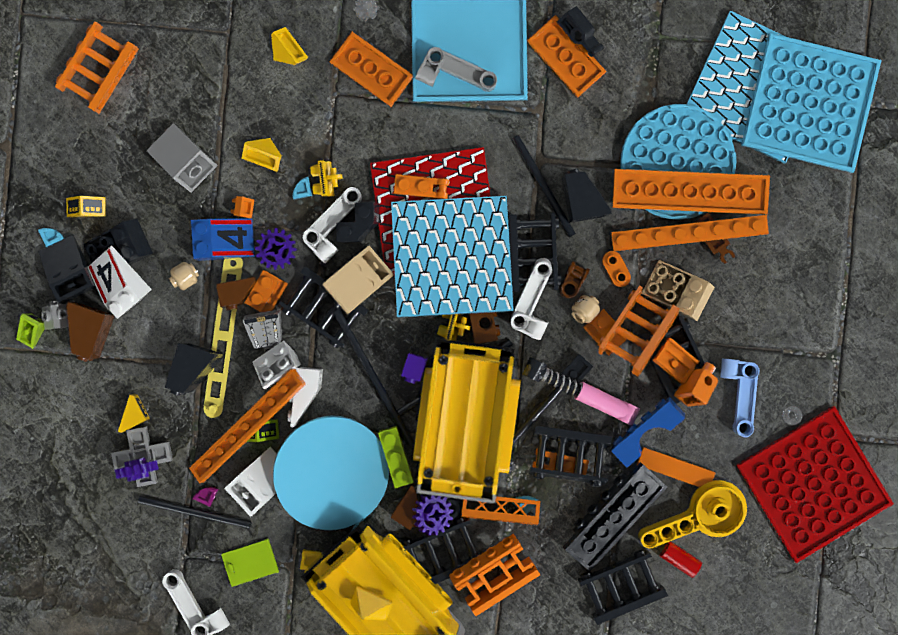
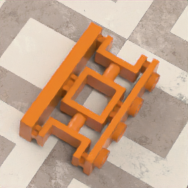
(500, 586)

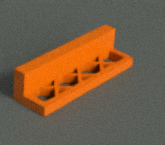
(503, 517)

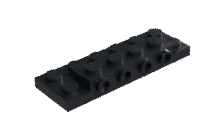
(613, 515)

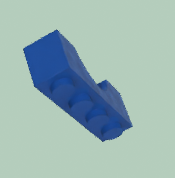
(666, 416)

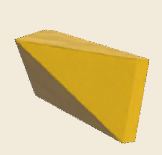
(286, 48)
(262, 153)
(370, 605)

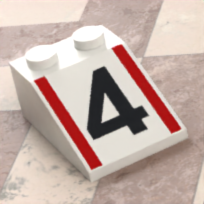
(117, 282)

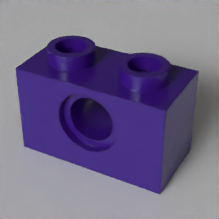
(413, 368)

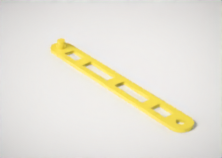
(214, 406)

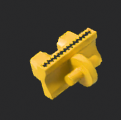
(328, 178)
(456, 327)

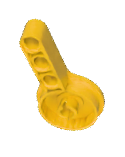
(702, 515)

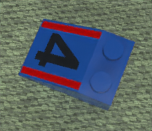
(222, 239)

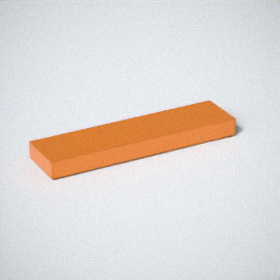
(675, 468)

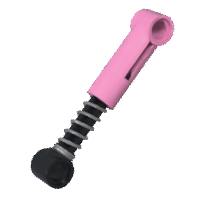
(583, 392)

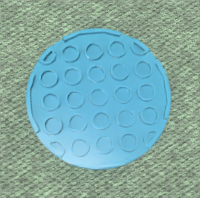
(679, 141)
(330, 473)

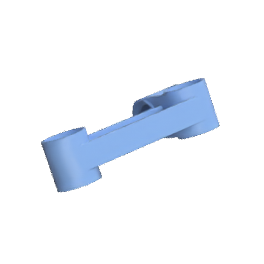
(745, 392)

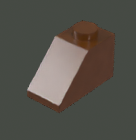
(234, 292)
(404, 510)

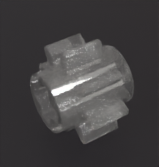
(366, 9)

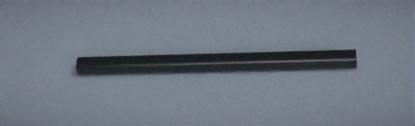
(544, 186)
(194, 512)

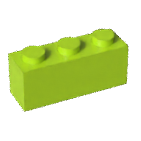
(396, 456)

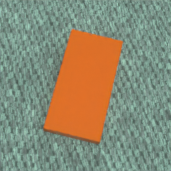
(565, 57)
(371, 69)

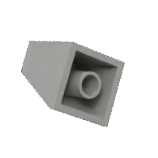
(181, 158)

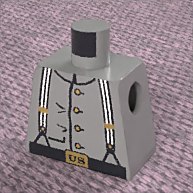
(264, 329)

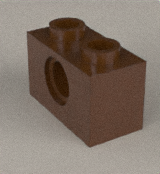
(484, 335)

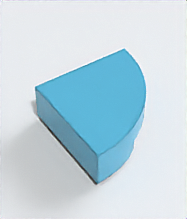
(302, 189)
(50, 236)
(528, 507)

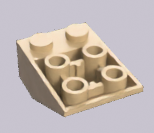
(358, 279)
(678, 288)

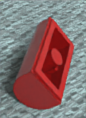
(681, 559)

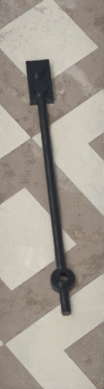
(576, 371)

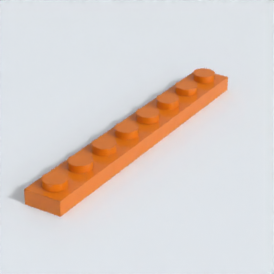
(690, 233)
(247, 425)

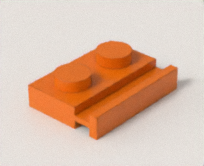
(266, 292)
(600, 327)
(675, 360)

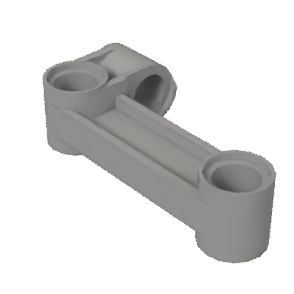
(456, 67)

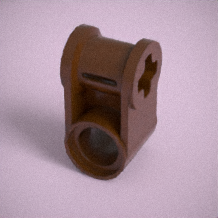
(574, 279)

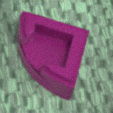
(206, 495)

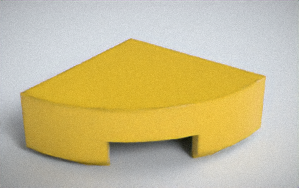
(308, 558)

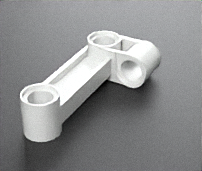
(327, 222)
(527, 302)
(190, 609)

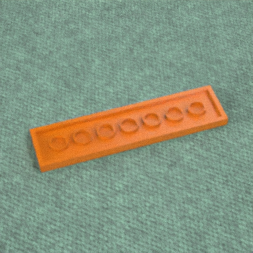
(691, 191)

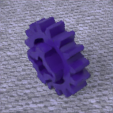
(273, 241)
(136, 469)
(438, 519)

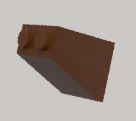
(87, 330)

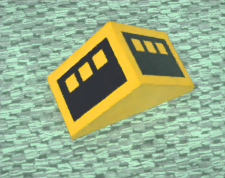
(86, 206)
(133, 414)

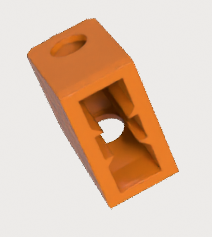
(698, 386)

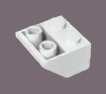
(275, 364)

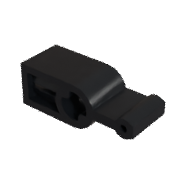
(580, 30)

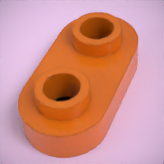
(615, 269)

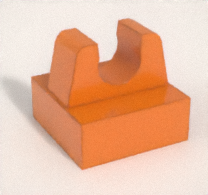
(243, 207)

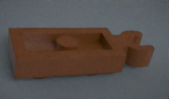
(716, 245)

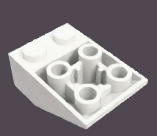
(306, 395)
(255, 483)

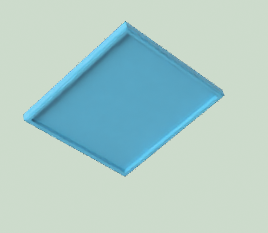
(480, 32)

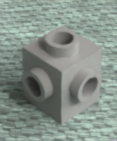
(55, 316)

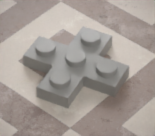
(140, 448)

